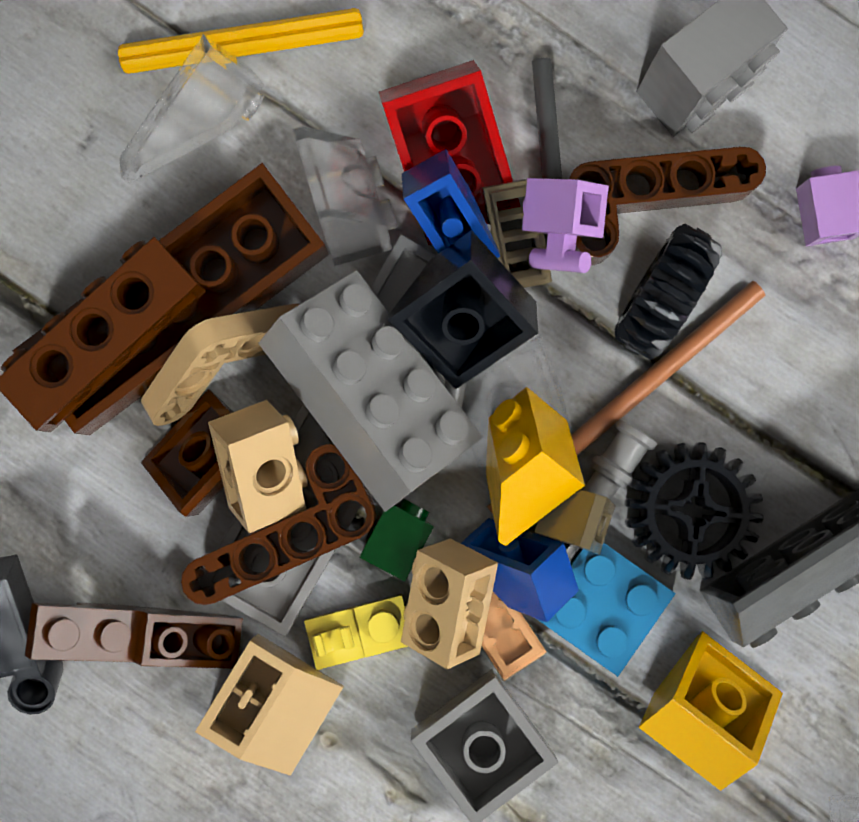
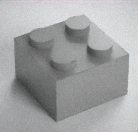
(483, 747)

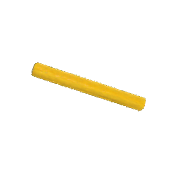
(244, 39)

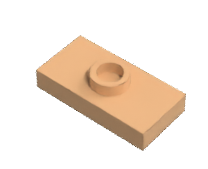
(509, 639)

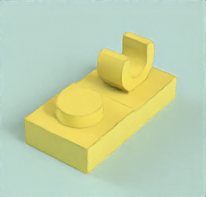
(356, 632)

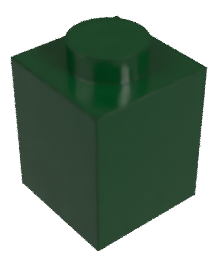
(397, 539)

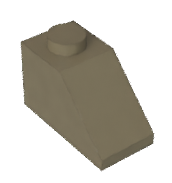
(579, 521)

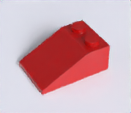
(451, 114)

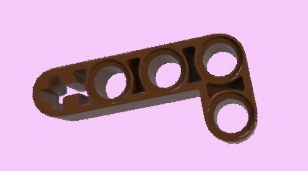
(664, 187)
(278, 536)

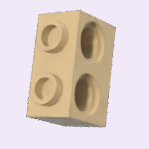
(448, 602)

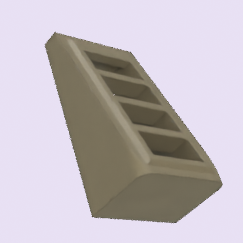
(507, 191)

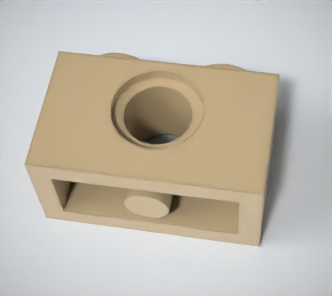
(245, 442)

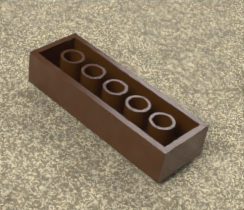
(239, 250)

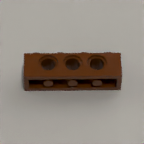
(26, 372)

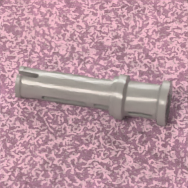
(616, 464)

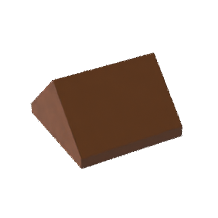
(186, 459)

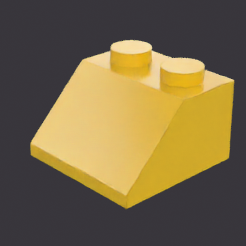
(528, 463)
(712, 712)

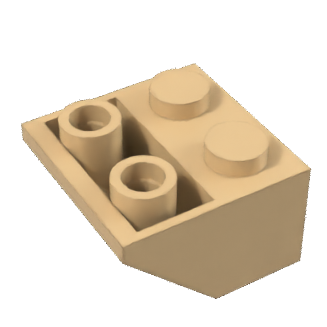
(269, 707)

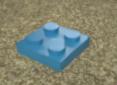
(611, 609)

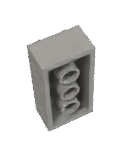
(369, 389)

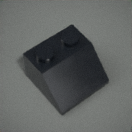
(465, 311)

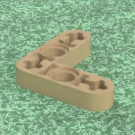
(201, 356)

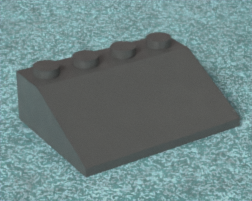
(789, 575)

